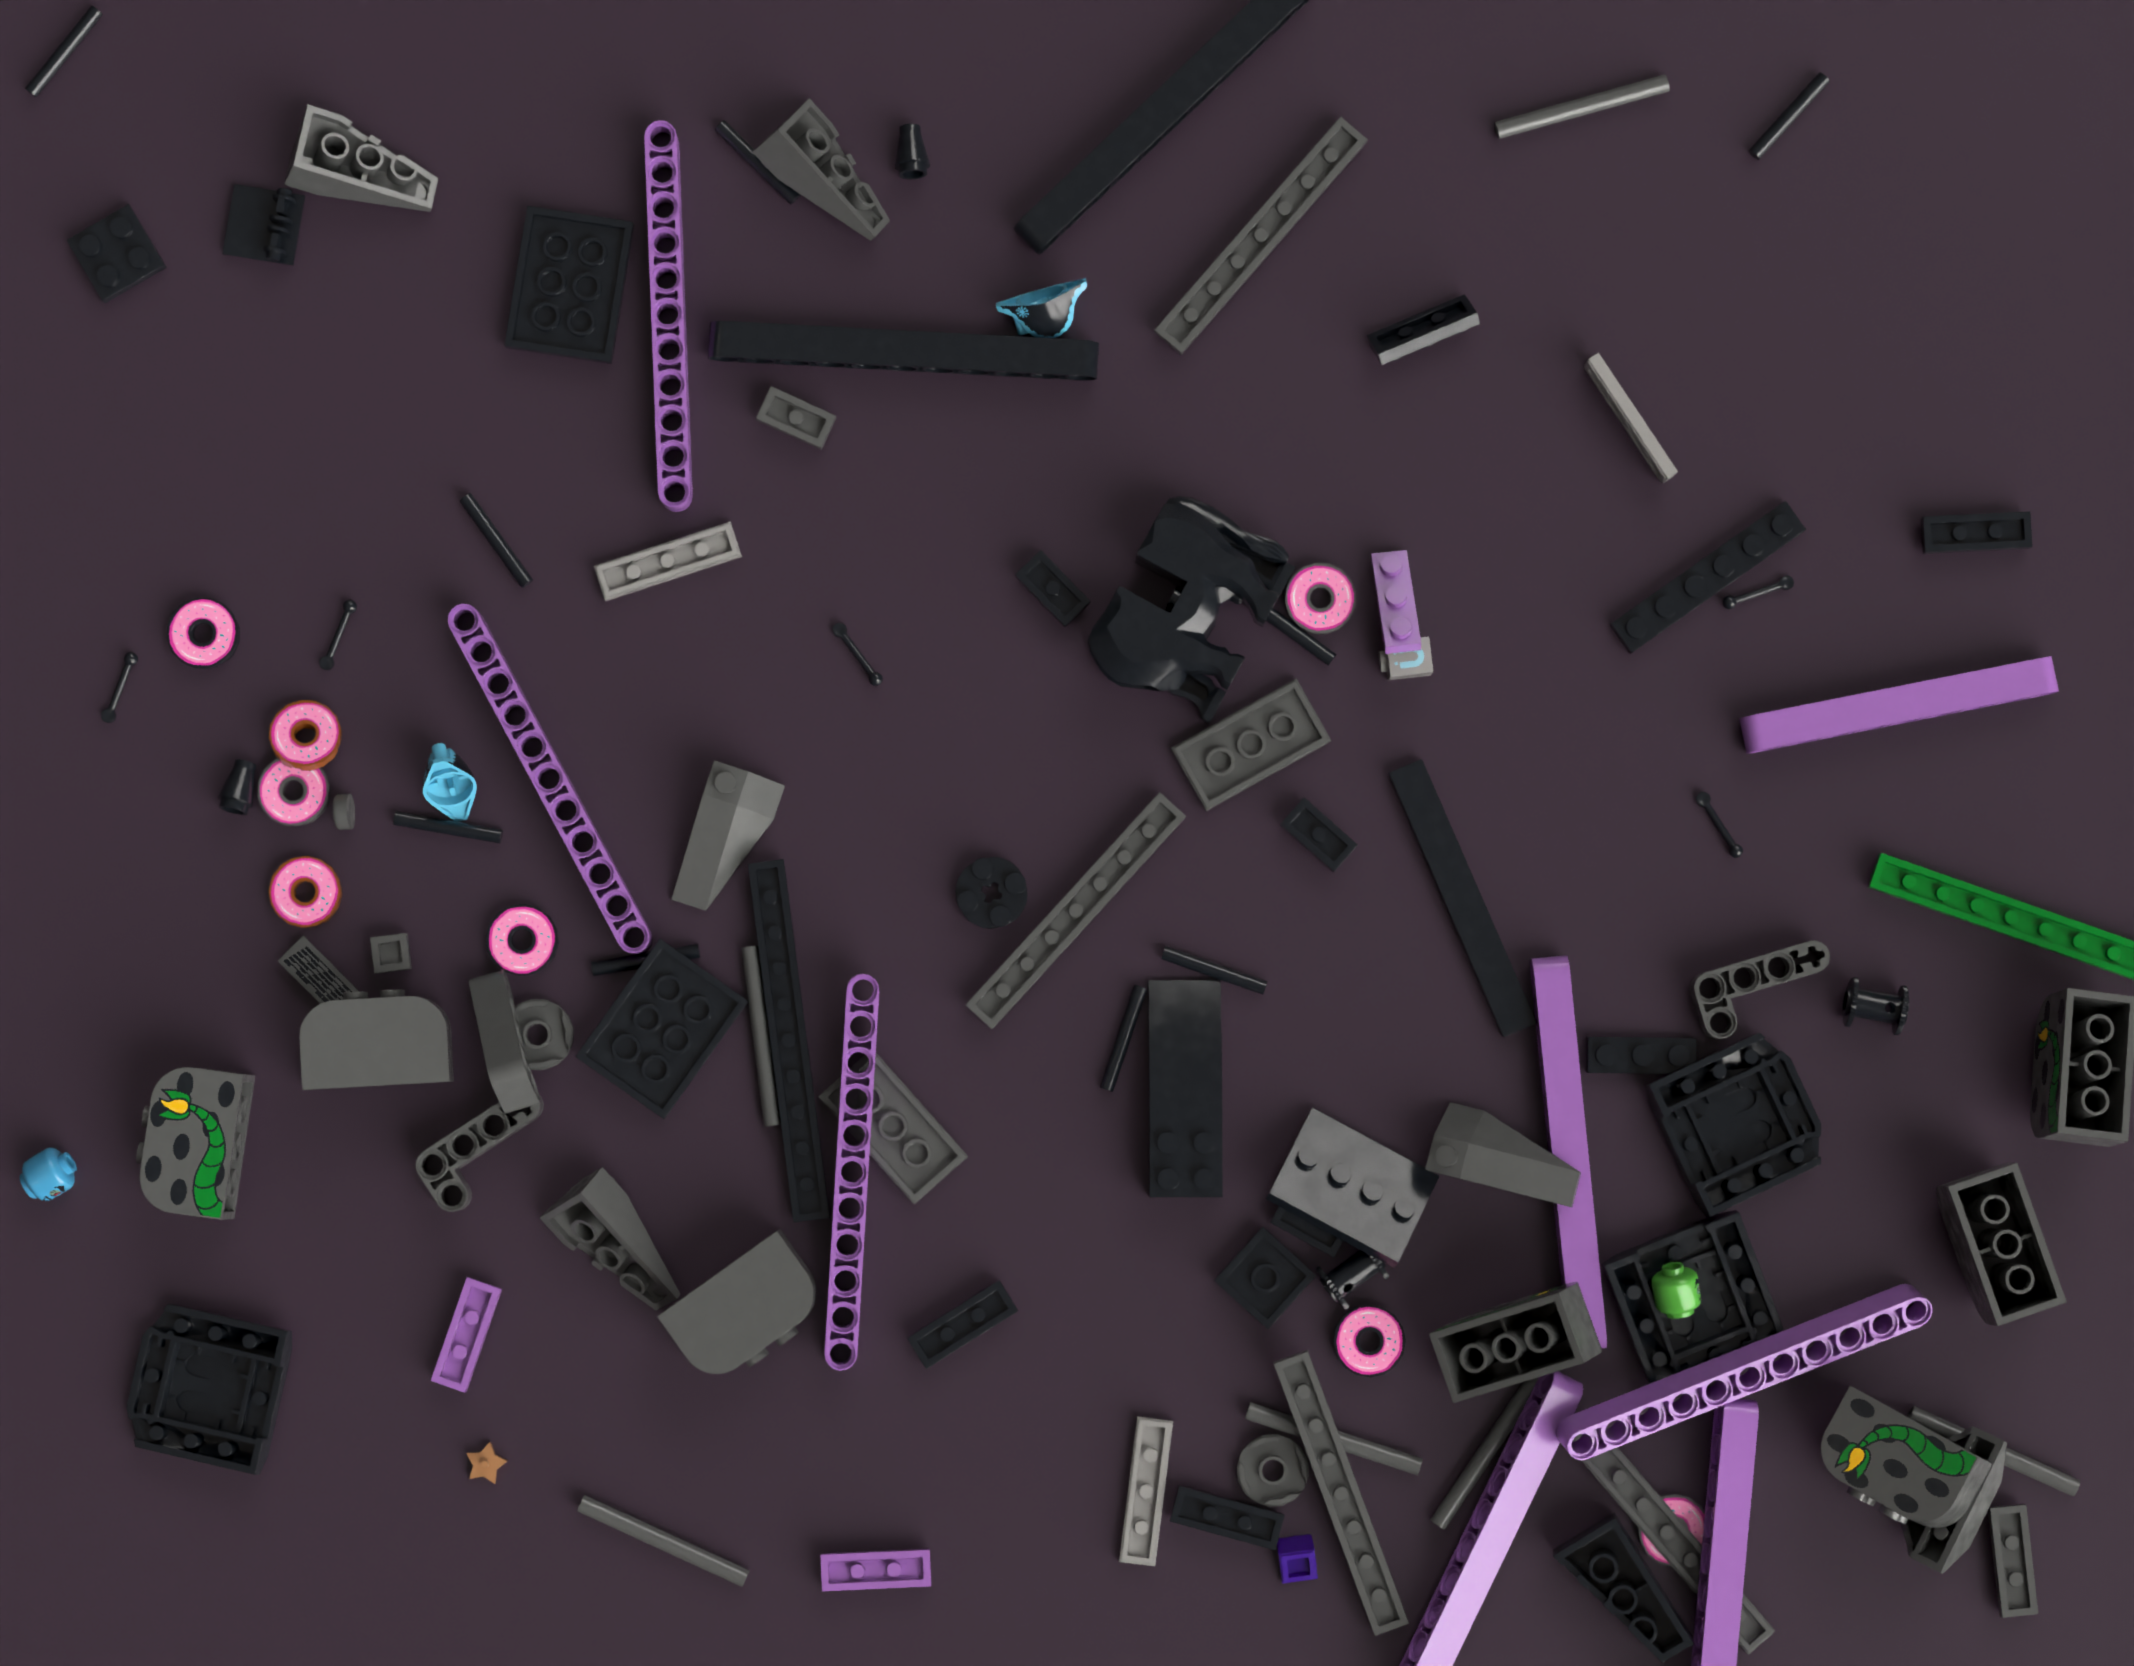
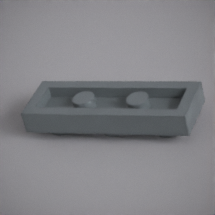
(2012, 1560)

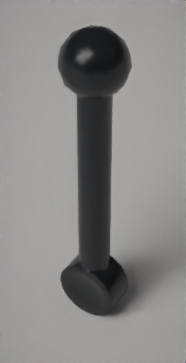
(1784, 583)
(841, 632)
(327, 662)
(109, 715)
(1703, 799)

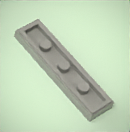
(1630, 418)
(667, 561)
(1146, 1491)

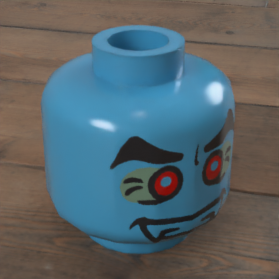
(48, 1174)

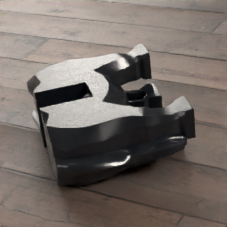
(1212, 564)

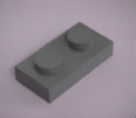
(796, 418)

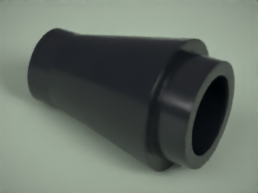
(911, 153)
(238, 789)

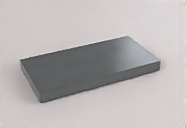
(1251, 744)
(903, 1132)

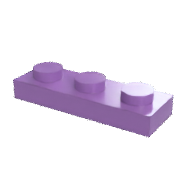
(1396, 601)
(466, 1334)
(875, 1569)

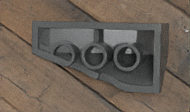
(812, 163)
(346, 164)

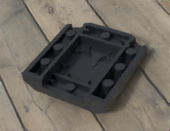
(1737, 1123)
(1734, 1296)
(209, 1388)

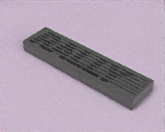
(315, 972)

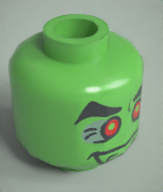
(1676, 1290)

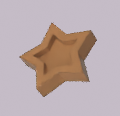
(485, 1463)

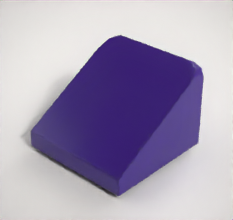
(1297, 1558)

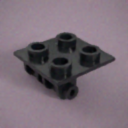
(264, 224)

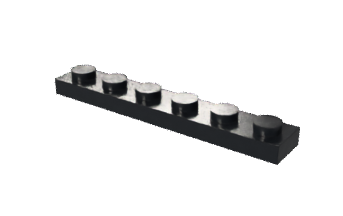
(1707, 577)

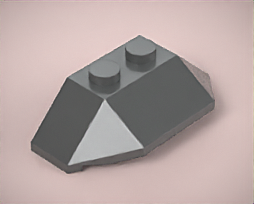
(1943, 1546)

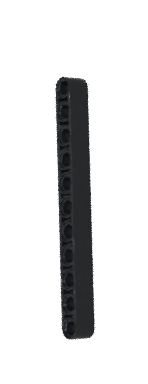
(1153, 121)
(903, 350)

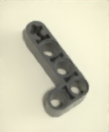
(1760, 979)
(503, 1042)
(454, 1161)

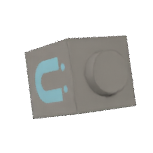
(1407, 664)

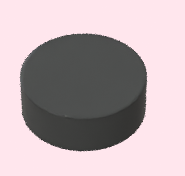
(344, 811)

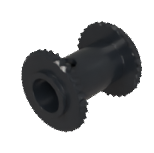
(1872, 1004)
(1350, 1275)

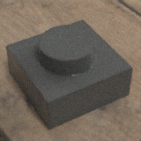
(391, 953)

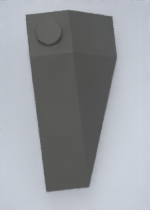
(728, 824)
(1490, 1153)
(606, 1227)

